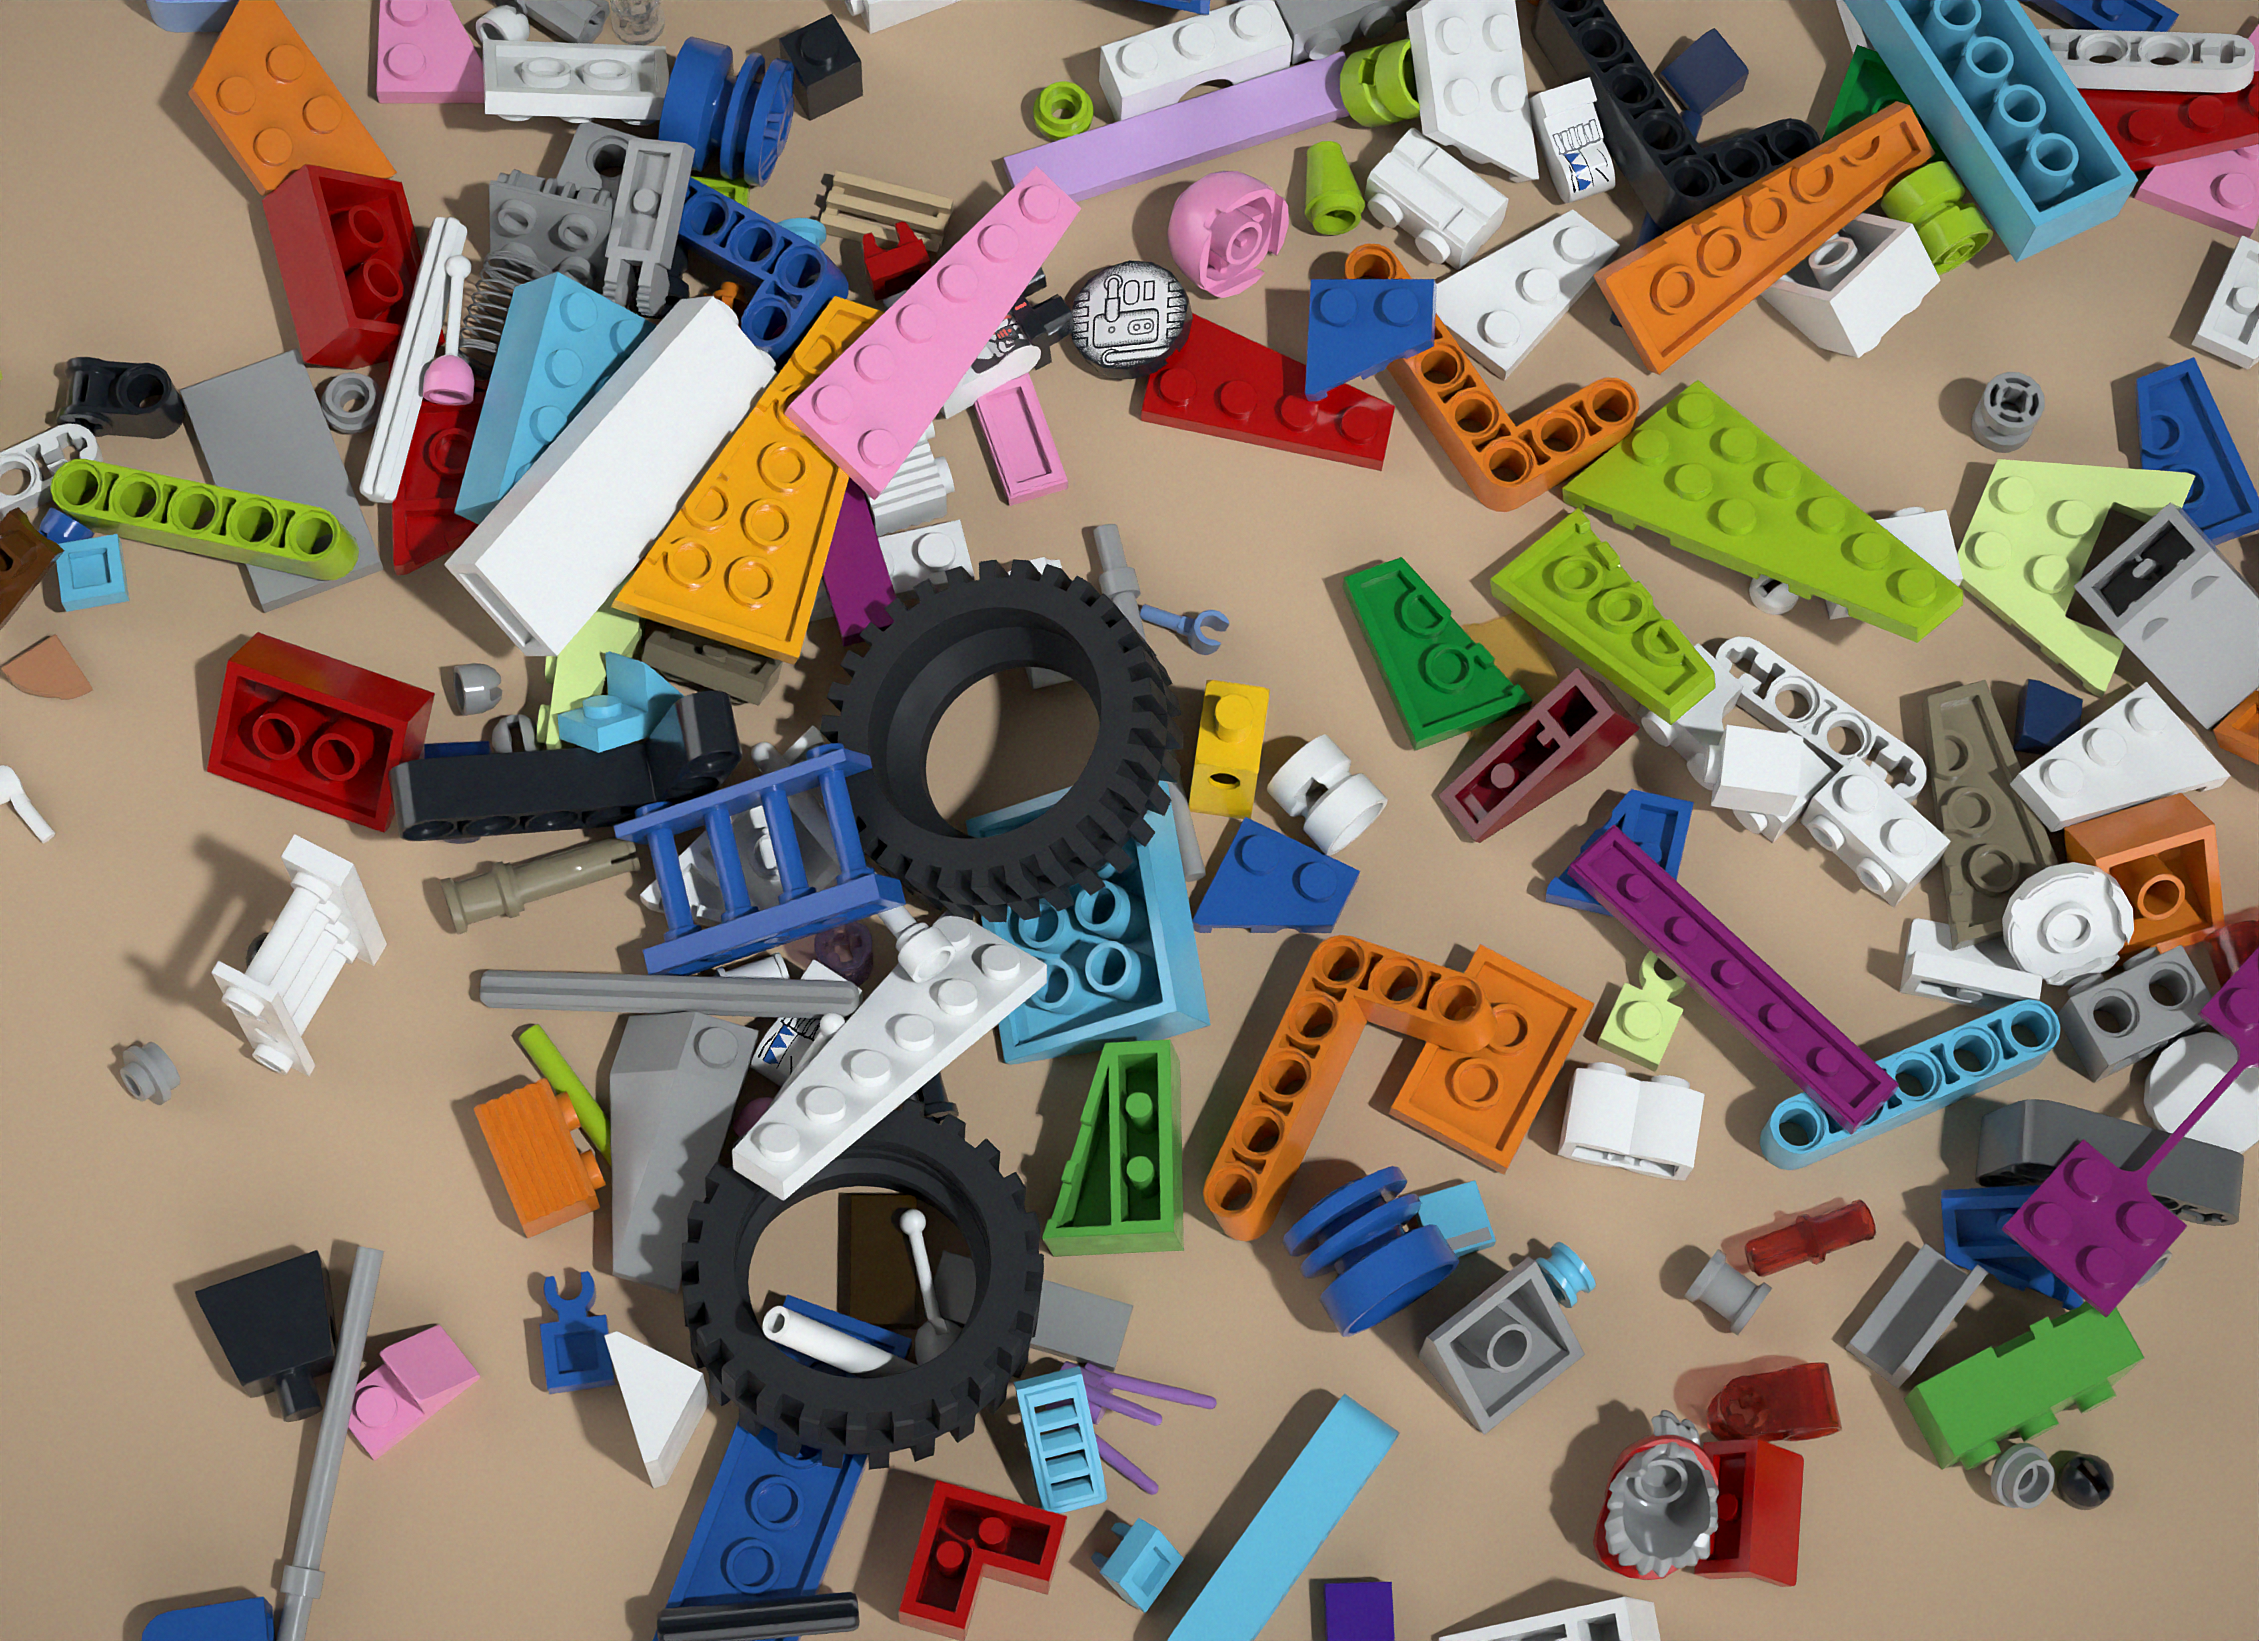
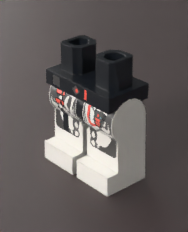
(1015, 346)

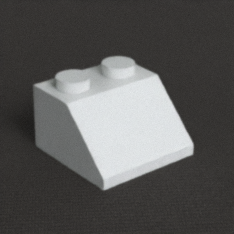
(1856, 284)

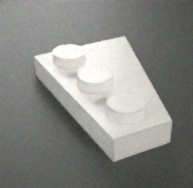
(1522, 290)
(2117, 762)

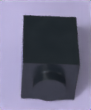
(824, 66)

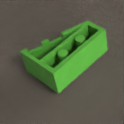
(1127, 1161)
(2023, 1385)

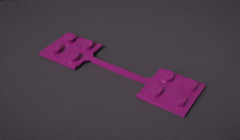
(2101, 1222)

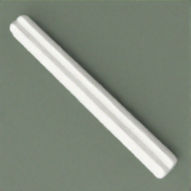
(411, 361)

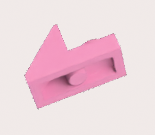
(408, 1389)

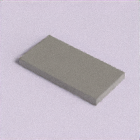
(272, 440)

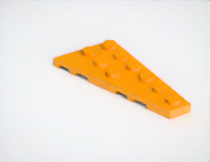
(760, 522)

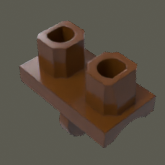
(23, 561)

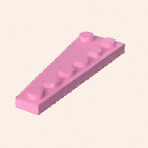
(907, 364)

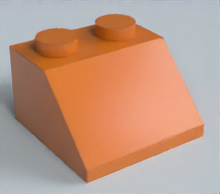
(2165, 866)

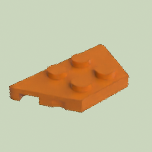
(278, 102)

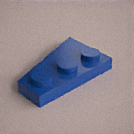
(2187, 434)

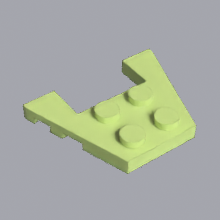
(2036, 540)

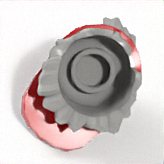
(1658, 1503)

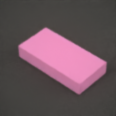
(1020, 441)

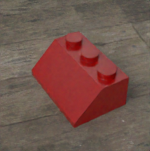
(344, 262)
(316, 729)

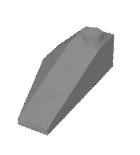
(669, 1123)

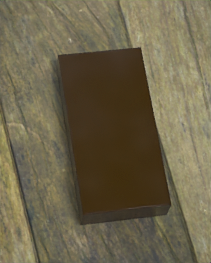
(882, 1262)

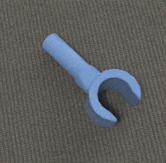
(1189, 626)

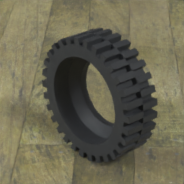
(936, 656)

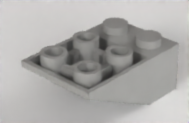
(2181, 613)

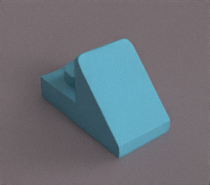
(628, 713)

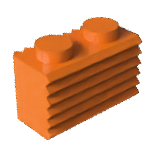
(538, 1157)

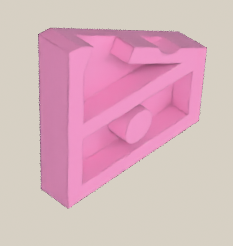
(426, 55)

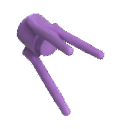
(1100, 1396)

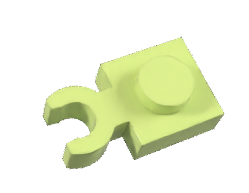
(1643, 1018)

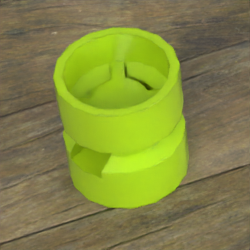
(1380, 85)
(1934, 206)

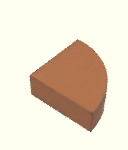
(48, 672)

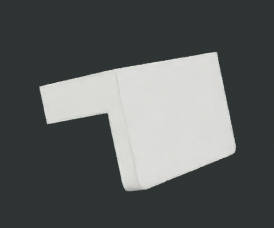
(1971, 976)

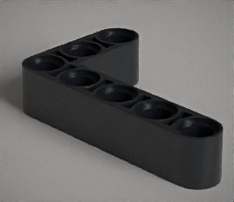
(1643, 127)
(571, 787)

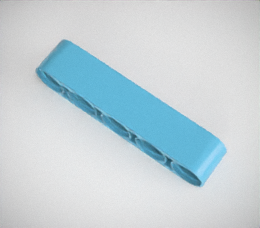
(1936, 1070)
(1289, 1527)

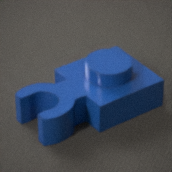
(575, 1345)

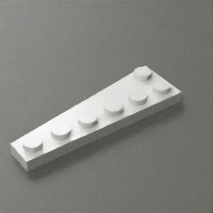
(887, 1054)

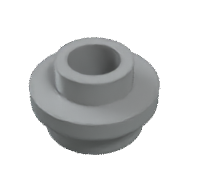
(349, 387)
(149, 1073)
(2022, 1477)

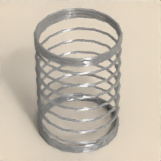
(492, 345)

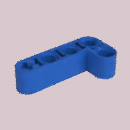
(778, 276)

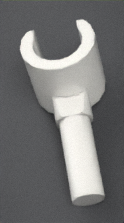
(12, 790)

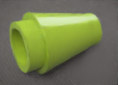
(1331, 190)

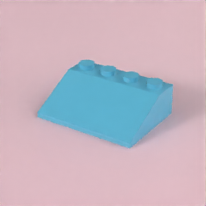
(1115, 960)

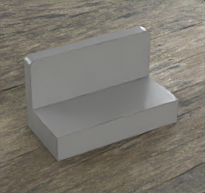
(1913, 1315)

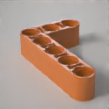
(1501, 441)
(1323, 1061)

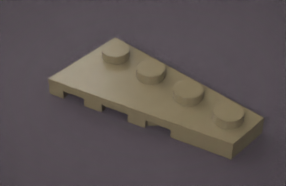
(1990, 827)

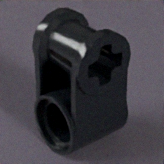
(108, 398)

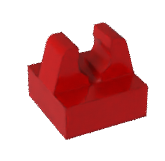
(897, 268)

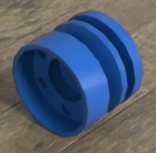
(739, 114)
(1363, 1240)

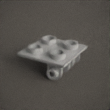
(552, 228)

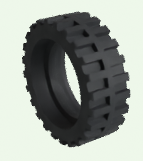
(881, 1412)

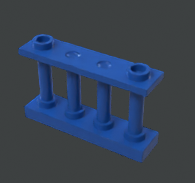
(800, 907)

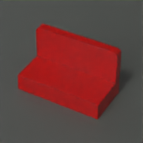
(1756, 1512)

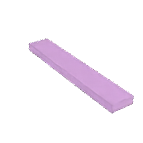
(1189, 131)

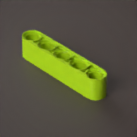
(184, 501)

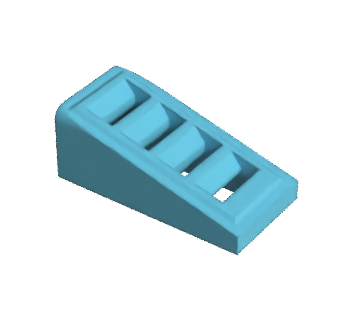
(1072, 1479)

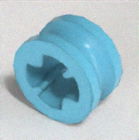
(1566, 1274)

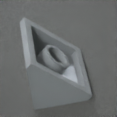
(1502, 1347)

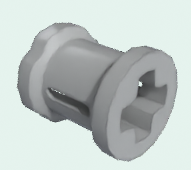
(1727, 1292)

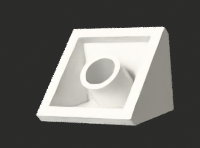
(662, 1402)

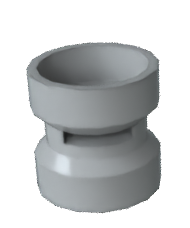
(2006, 426)

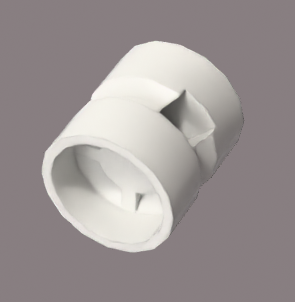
(1332, 816)

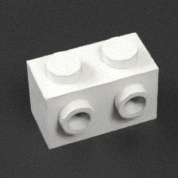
(1874, 831)

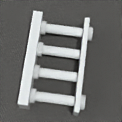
(313, 937)

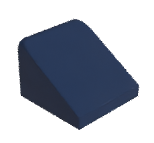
(1706, 74)
(2045, 717)

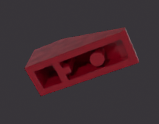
(1540, 755)

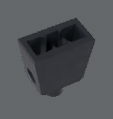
(277, 1330)

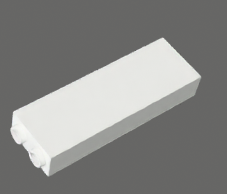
(614, 477)

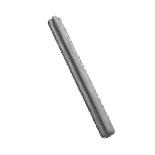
(668, 994)

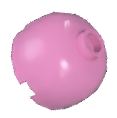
(1225, 230)

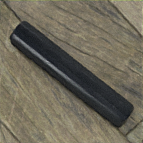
(761, 1619)

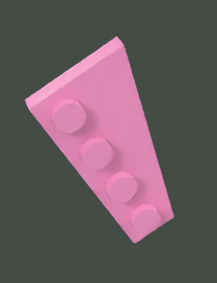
(2211, 189)

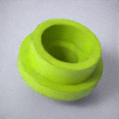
(1062, 96)

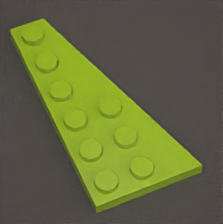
(1757, 509)

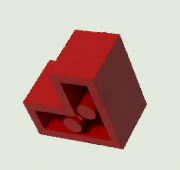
(974, 1538)

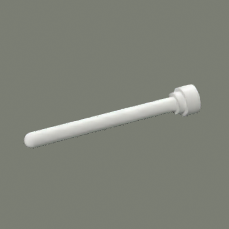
(921, 949)

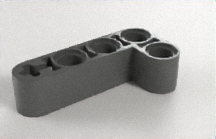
(2034, 1137)

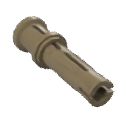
(510, 888)

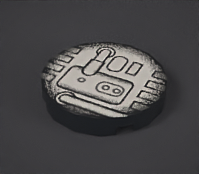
(1131, 319)

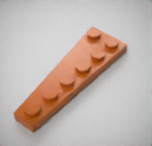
(1727, 255)

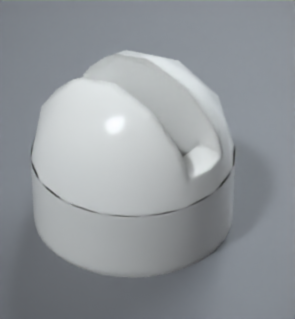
(503, 24)
(1776, 602)

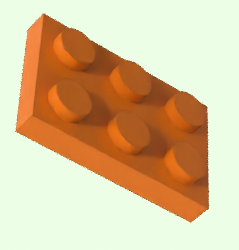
(1492, 1095)

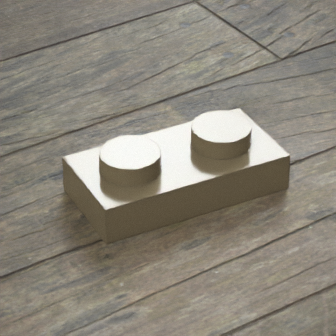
(711, 663)

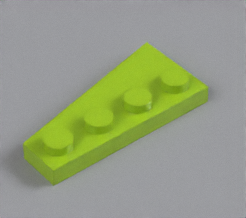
(1594, 609)

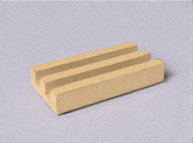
(891, 195)

